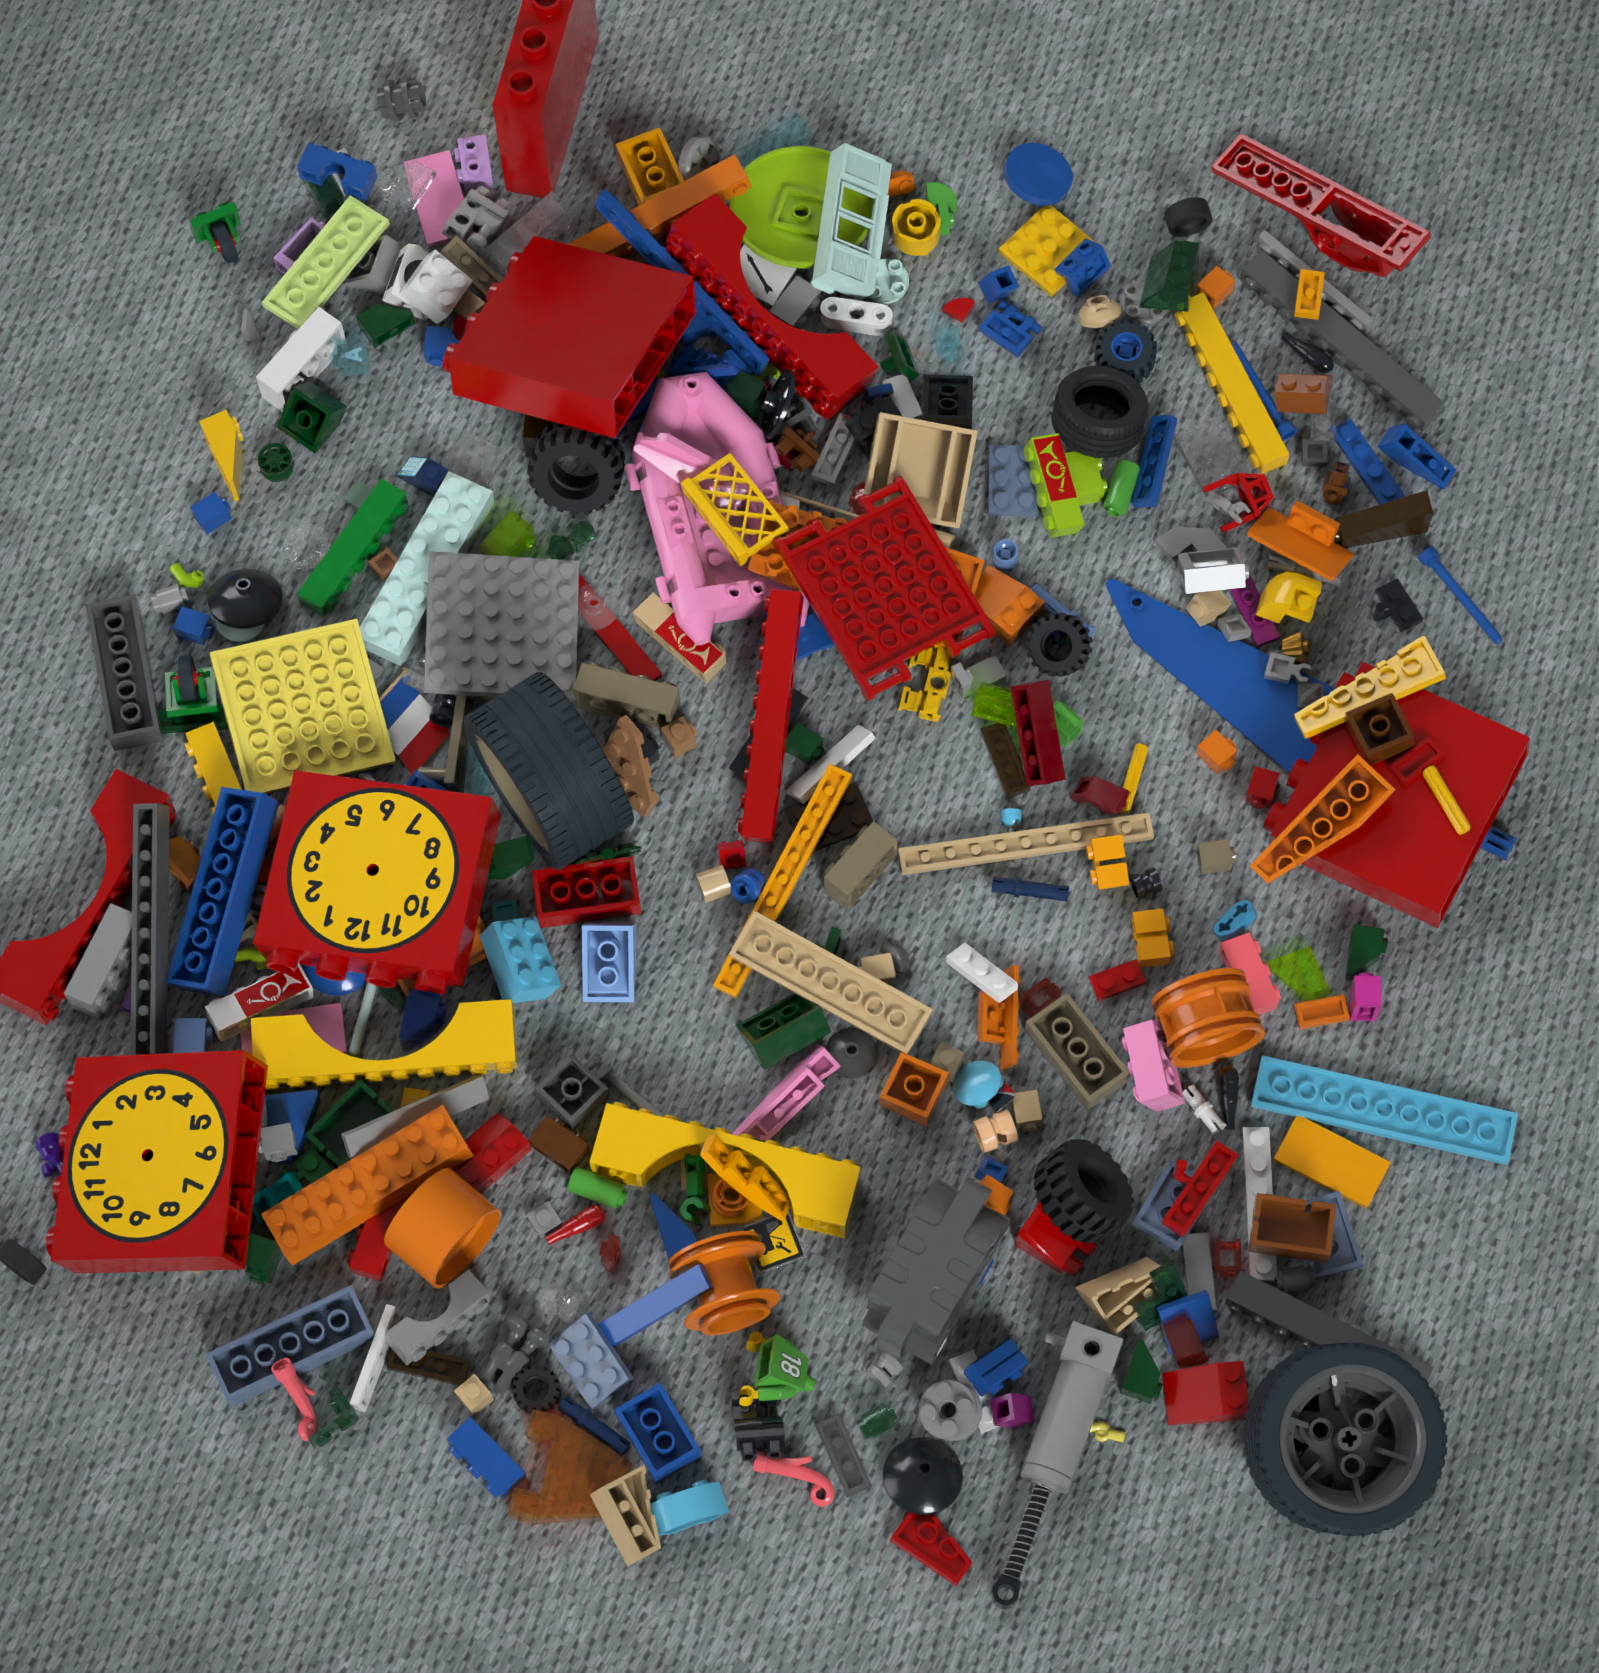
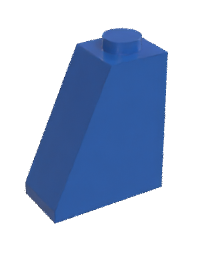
(293, 1108)

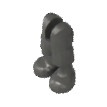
(510, 1361)

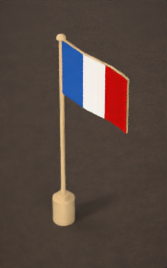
(409, 729)

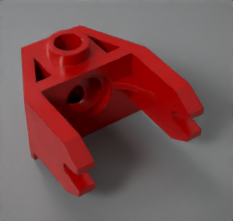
(1244, 484)

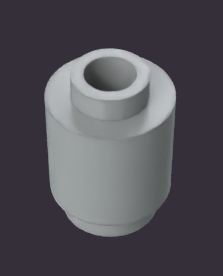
(170, 599)

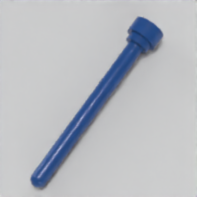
(1284, 427)
(1431, 558)

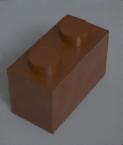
(559, 1144)

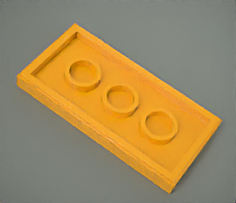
(1332, 1161)

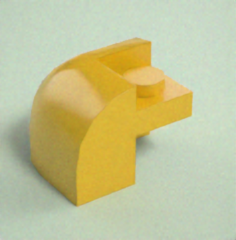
(1289, 595)

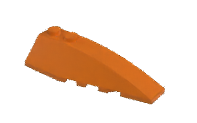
(1328, 818)

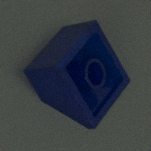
(421, 1018)

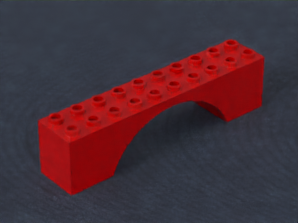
(827, 367)
(40, 969)

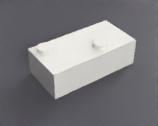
(301, 358)

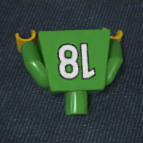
(779, 1370)

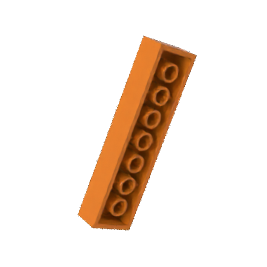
(366, 1185)

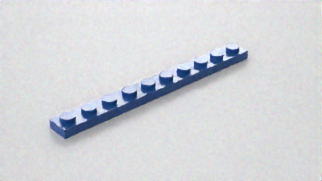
(659, 257)

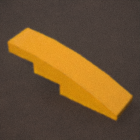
(750, 1182)

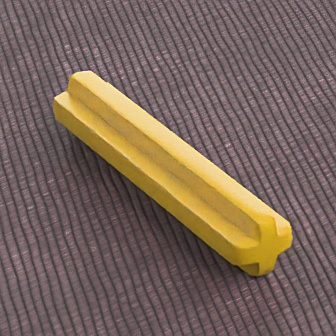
(1134, 773)
(1446, 800)

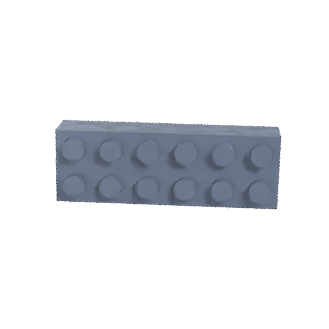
(305, 1337)

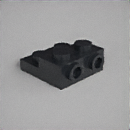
(863, 422)

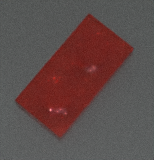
(611, 1253)

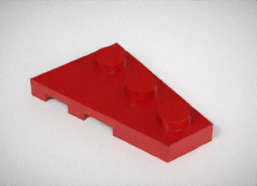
(932, 1546)

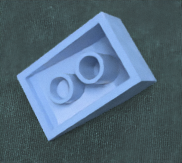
(609, 961)

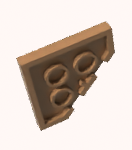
(630, 765)

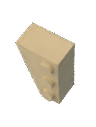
(1115, 1293)
(629, 1515)

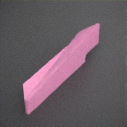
(684, 461)
(789, 1095)

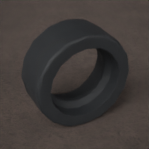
(1188, 217)
(21, 1262)

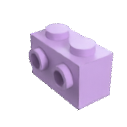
(474, 161)

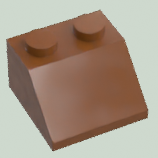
(1303, 392)
(183, 862)

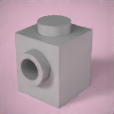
(278, 1142)

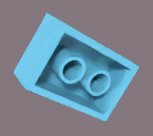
(520, 960)

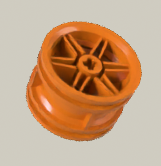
(1208, 1017)

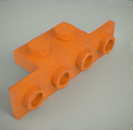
(999, 1022)

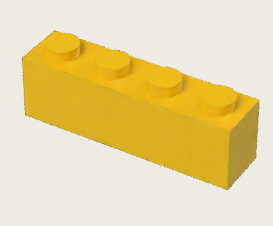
(211, 761)

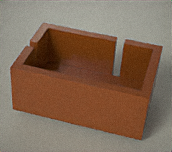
(1287, 1231)

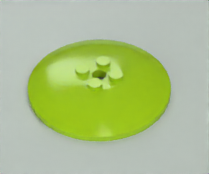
(781, 186)

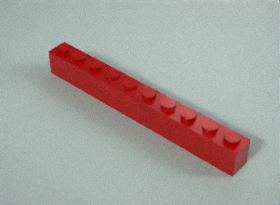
(771, 716)

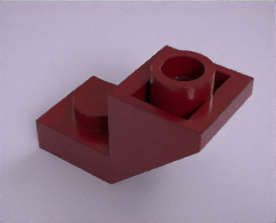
(1101, 793)

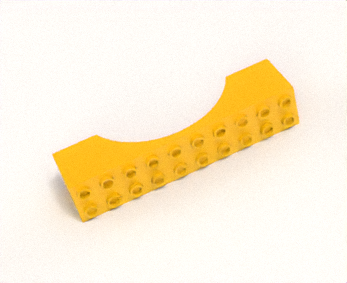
(474, 1041)
(639, 1145)

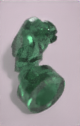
(580, 536)

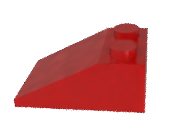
(1206, 1393)

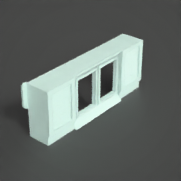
(839, 263)

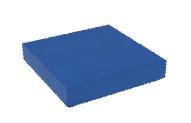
(1197, 1308)

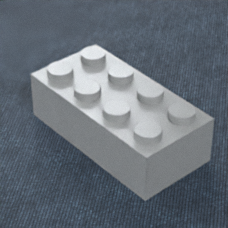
(103, 964)

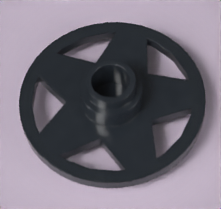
(776, 403)

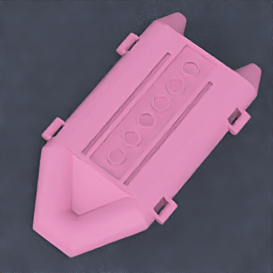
(695, 564)

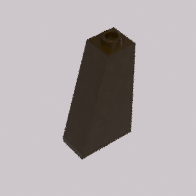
(1386, 521)

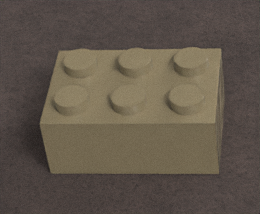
(860, 865)

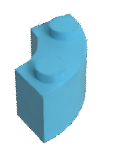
(689, 1507)

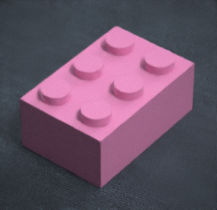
(1154, 1075)

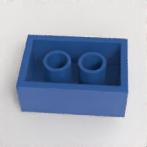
(658, 1433)

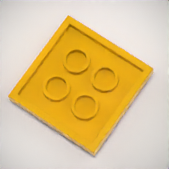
(1042, 246)

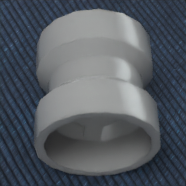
(884, 1369)

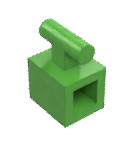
(1068, 723)

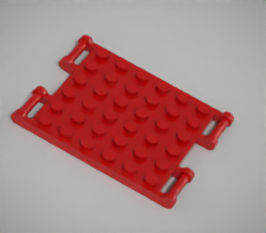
(884, 587)

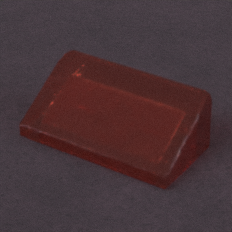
(1184, 1341)

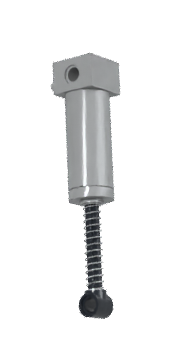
(1060, 1435)

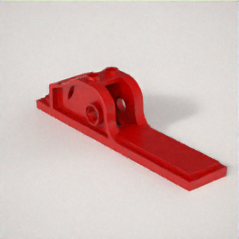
(1306, 194)

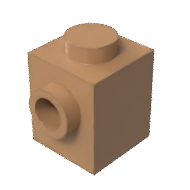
(679, 736)

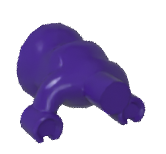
(50, 1151)

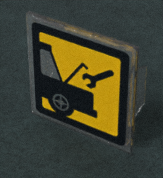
(781, 1242)

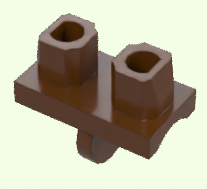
(801, 445)
(1336, 483)

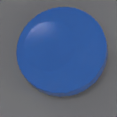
(1038, 174)

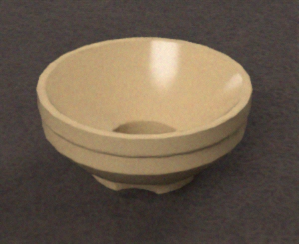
(1099, 312)

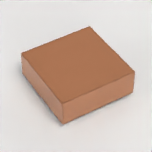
(383, 563)

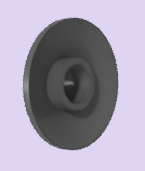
(853, 1064)

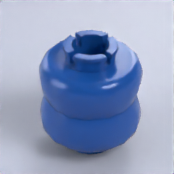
(748, 885)

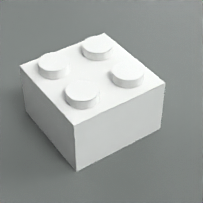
(436, 286)

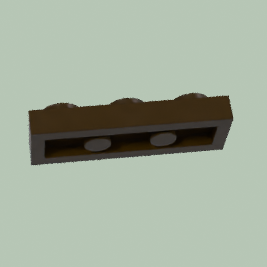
(1005, 759)
(433, 1366)

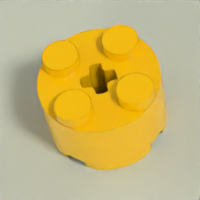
(916, 227)

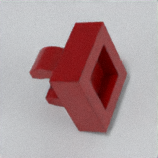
(732, 854)

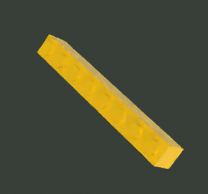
(1232, 385)

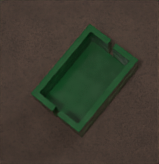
(351, 1111)

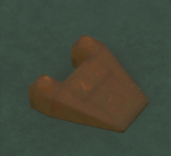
(573, 1472)

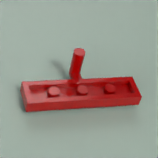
(1198, 1187)

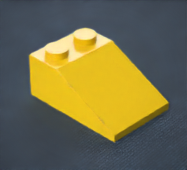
(224, 440)

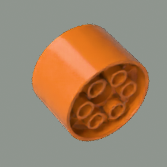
(442, 1227)

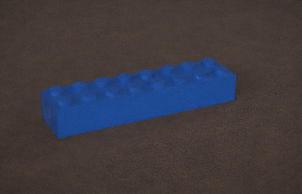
(222, 892)

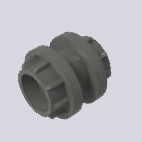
(402, 98)

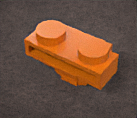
(901, 183)

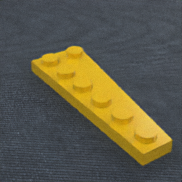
(1403, 674)

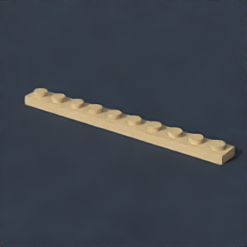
(1021, 843)

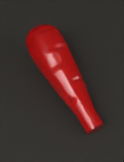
(581, 1222)

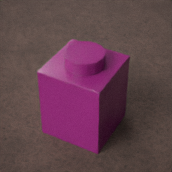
(1012, 1410)

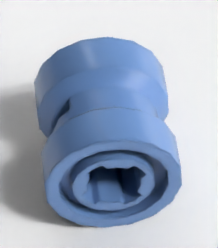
(1005, 550)

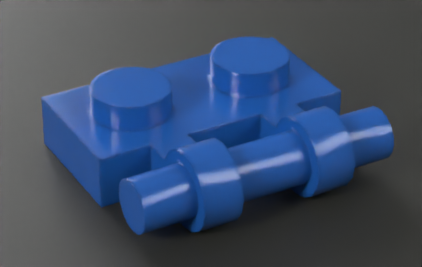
(1008, 334)

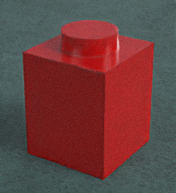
(1262, 788)

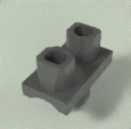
(801, 420)

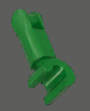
(694, 1188)

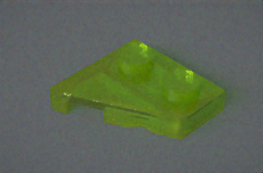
(1301, 973)

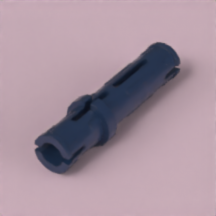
(1027, 888)
(586, 1420)

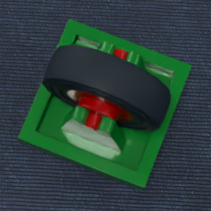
(216, 225)
(190, 689)

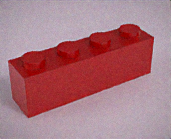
(371, 1254)

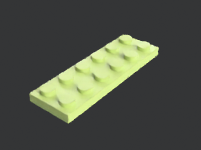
(326, 262)

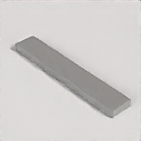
(454, 1099)

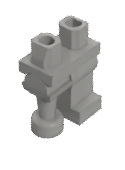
(478, 211)

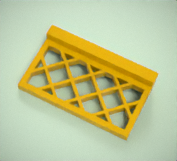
(715, 519)

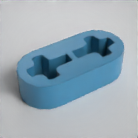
(1235, 921)

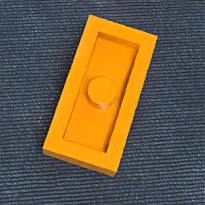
(1309, 294)

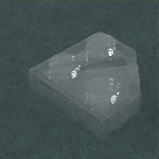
(404, 184)

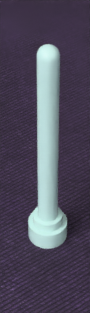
(362, 1019)

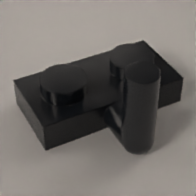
(1397, 605)

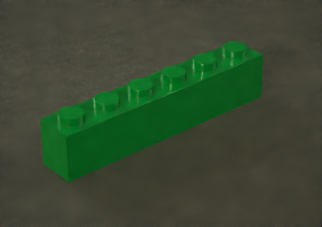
(352, 548)

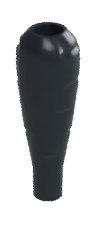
(1313, 356)
(1229, 1087)

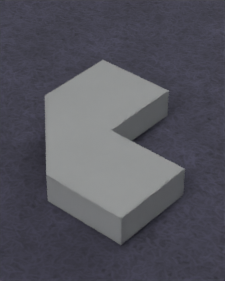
(1182, 538)

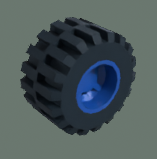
(1127, 349)

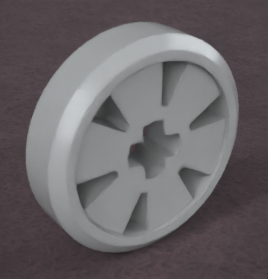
(698, 156)

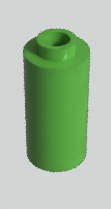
(1121, 488)
(597, 1188)

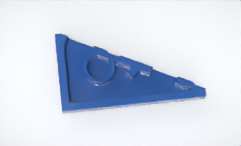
(697, 361)

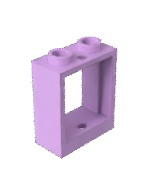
(284, 257)

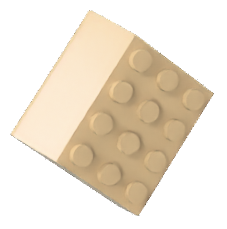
(929, 458)

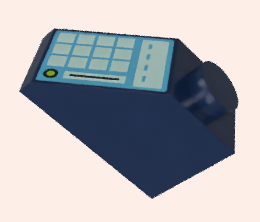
(423, 474)

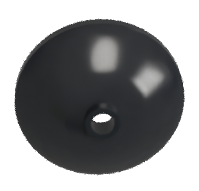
(245, 598)
(920, 1491)

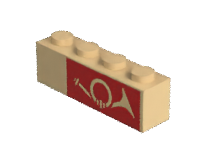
(660, 623)

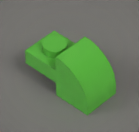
(945, 203)

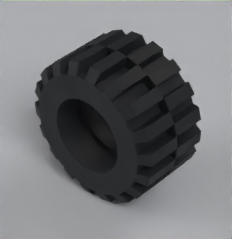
(1038, 648)

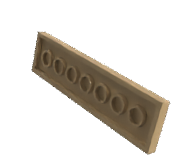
(831, 983)

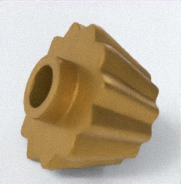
(1296, 647)

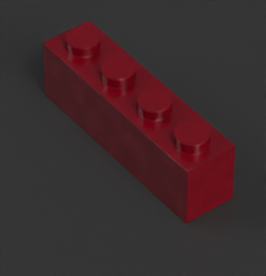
(1037, 733)

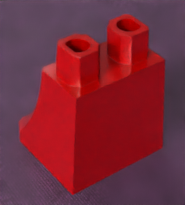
(1049, 1245)

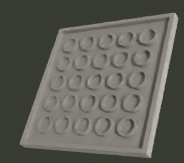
(499, 623)

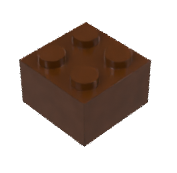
(1379, 729)

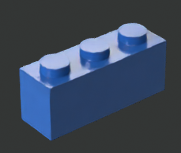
(485, 1459)

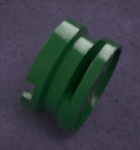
(275, 463)

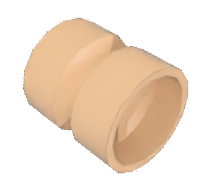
(995, 1130)

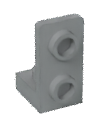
(969, 679)

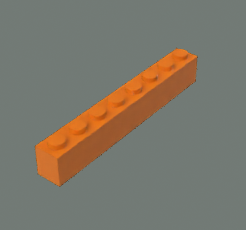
(658, 214)

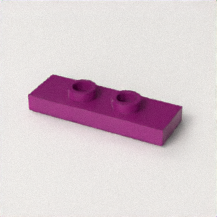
(1247, 602)

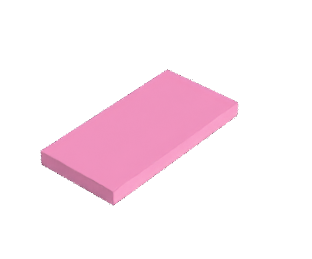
(440, 198)
(325, 1021)

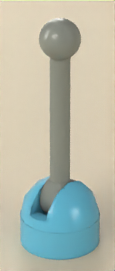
(1011, 818)

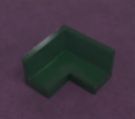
(1167, 1287)

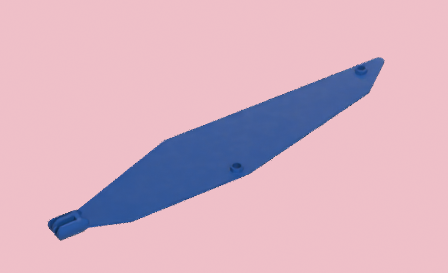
(1233, 682)

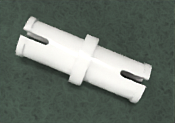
(1203, 1109)

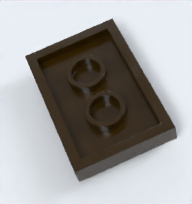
(846, 820)

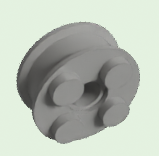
(934, 1406)

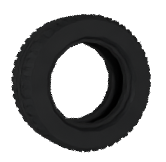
(1103, 387)

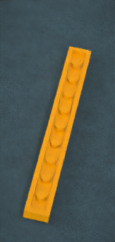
(790, 866)

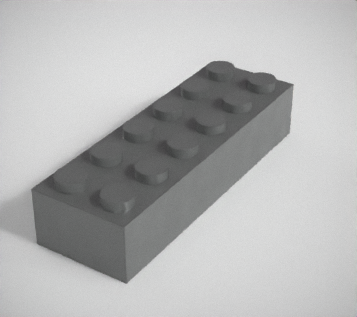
(124, 672)

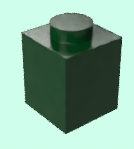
(804, 744)

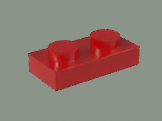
(1117, 980)

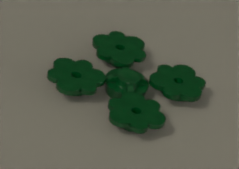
(610, 853)

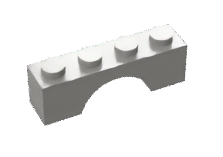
(412, 1337)

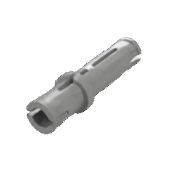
(1289, 565)

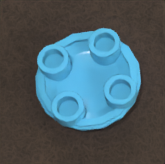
(977, 1083)

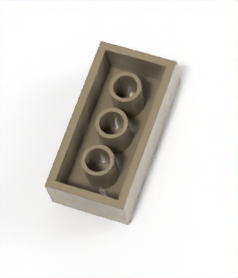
(619, 694)
(1077, 1051)

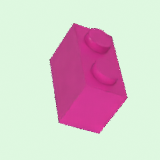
(1365, 997)

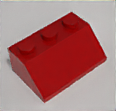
(494, 1150)

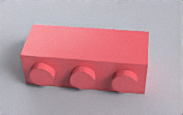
(1244, 953)

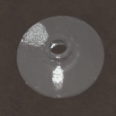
(603, 612)

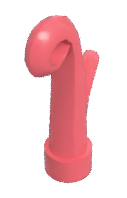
(285, 1373)
(793, 1468)

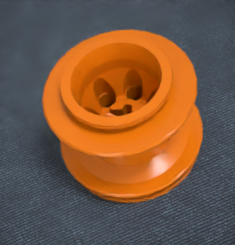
(735, 1297)

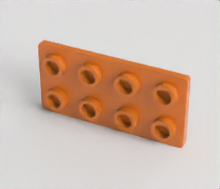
(1304, 538)

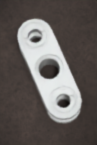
(874, 320)

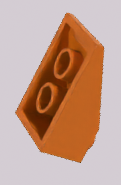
(1007, 604)

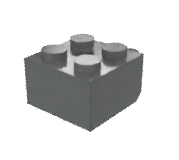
(574, 1076)

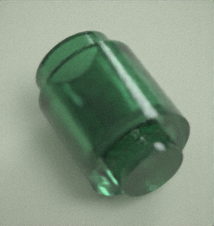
(876, 1421)

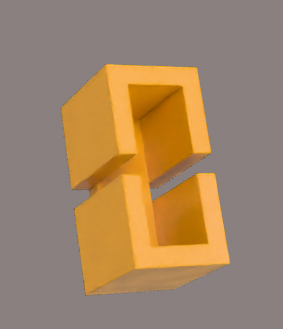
(1105, 849)
(1151, 937)

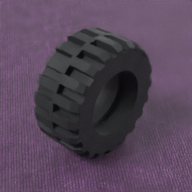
(570, 491)
(1083, 1191)

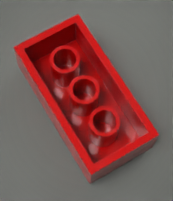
(586, 892)

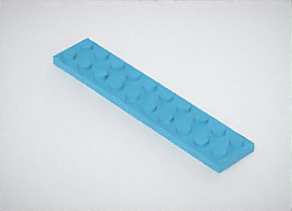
(1384, 1110)

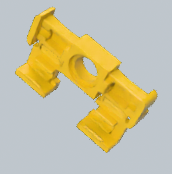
(930, 699)

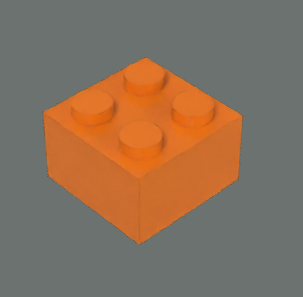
(913, 1089)

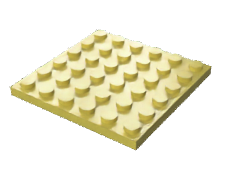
(302, 706)

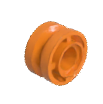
(723, 1206)

